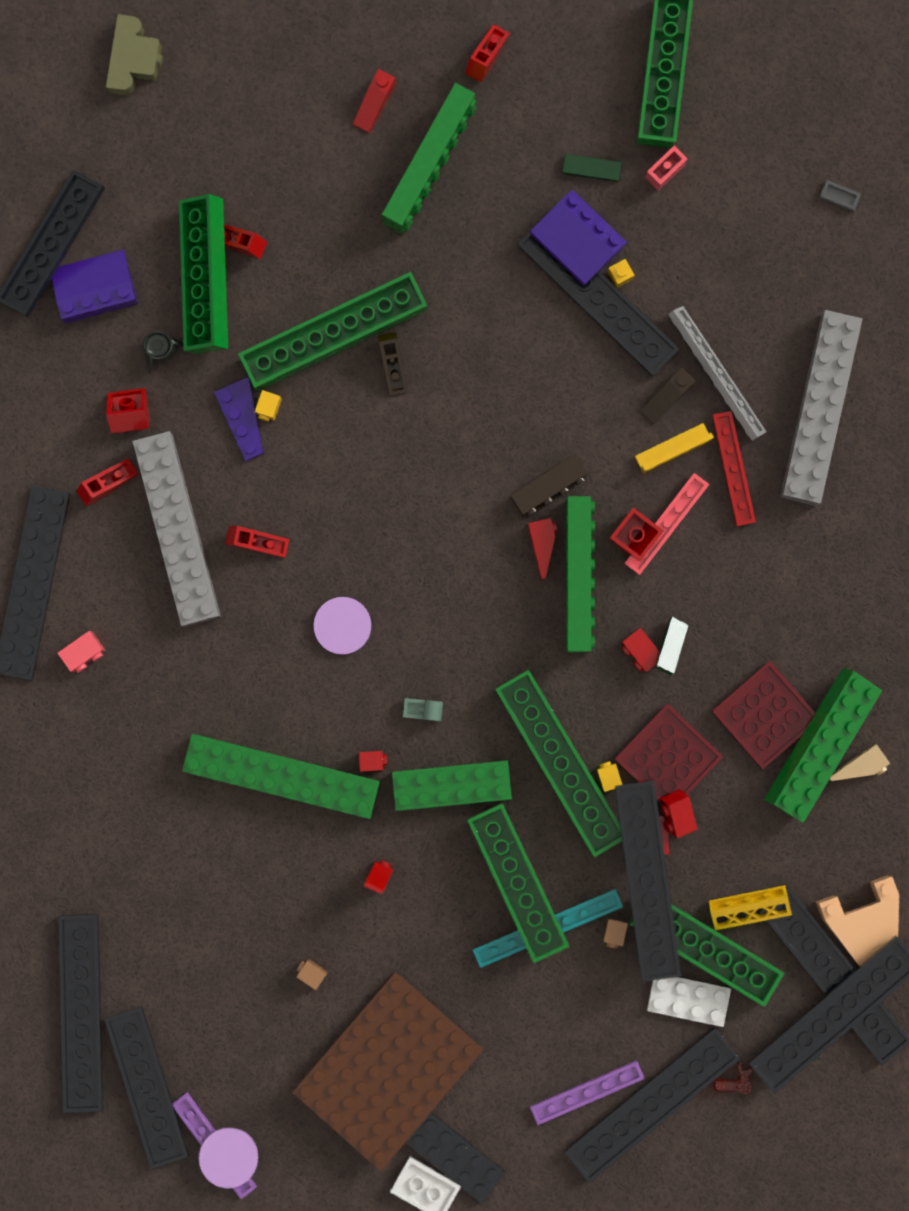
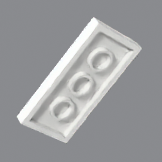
(689, 1000)

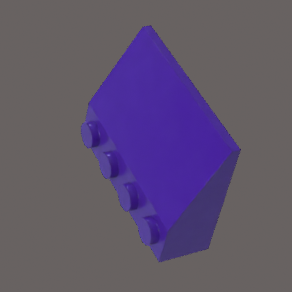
(578, 237)
(94, 287)

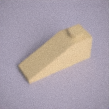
(867, 763)

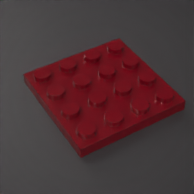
(765, 715)
(669, 754)

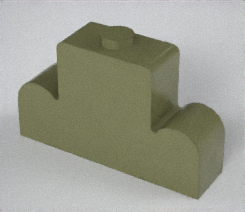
(132, 56)

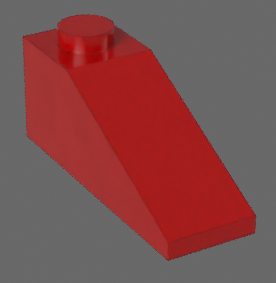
(486, 53)
(374, 100)
(244, 241)
(106, 482)
(542, 538)
(256, 541)
(379, 876)

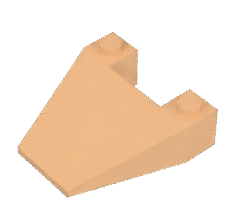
(866, 927)

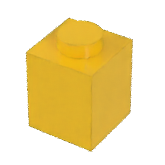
(620, 273)
(267, 406)
(608, 776)

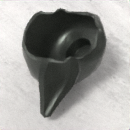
(159, 348)

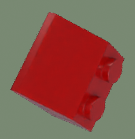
(127, 410)
(636, 535)

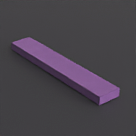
(587, 1092)
(201, 1129)

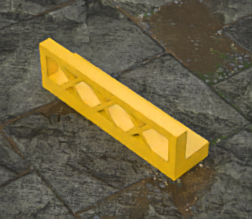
(673, 448)
(749, 903)

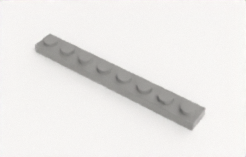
(717, 373)

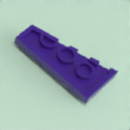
(240, 414)

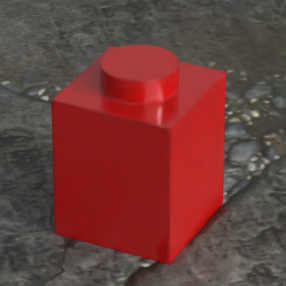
(372, 761)

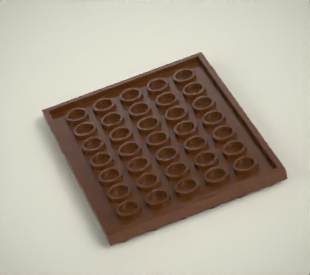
(387, 1071)

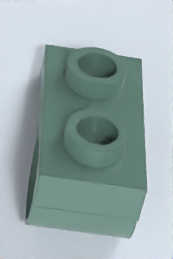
(423, 709)

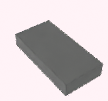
(839, 195)

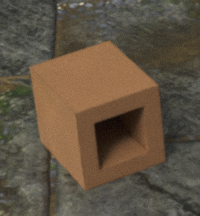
(614, 933)
(311, 973)

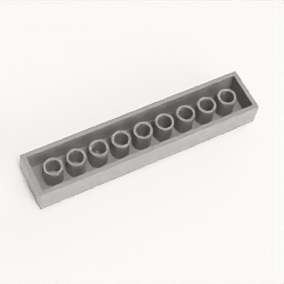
(821, 408)
(176, 529)

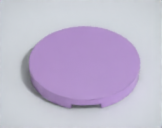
(342, 625)
(228, 1157)

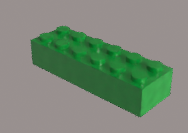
(451, 785)

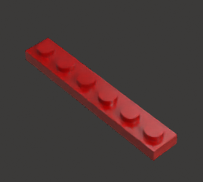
(733, 468)

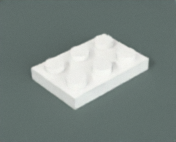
(424, 1187)

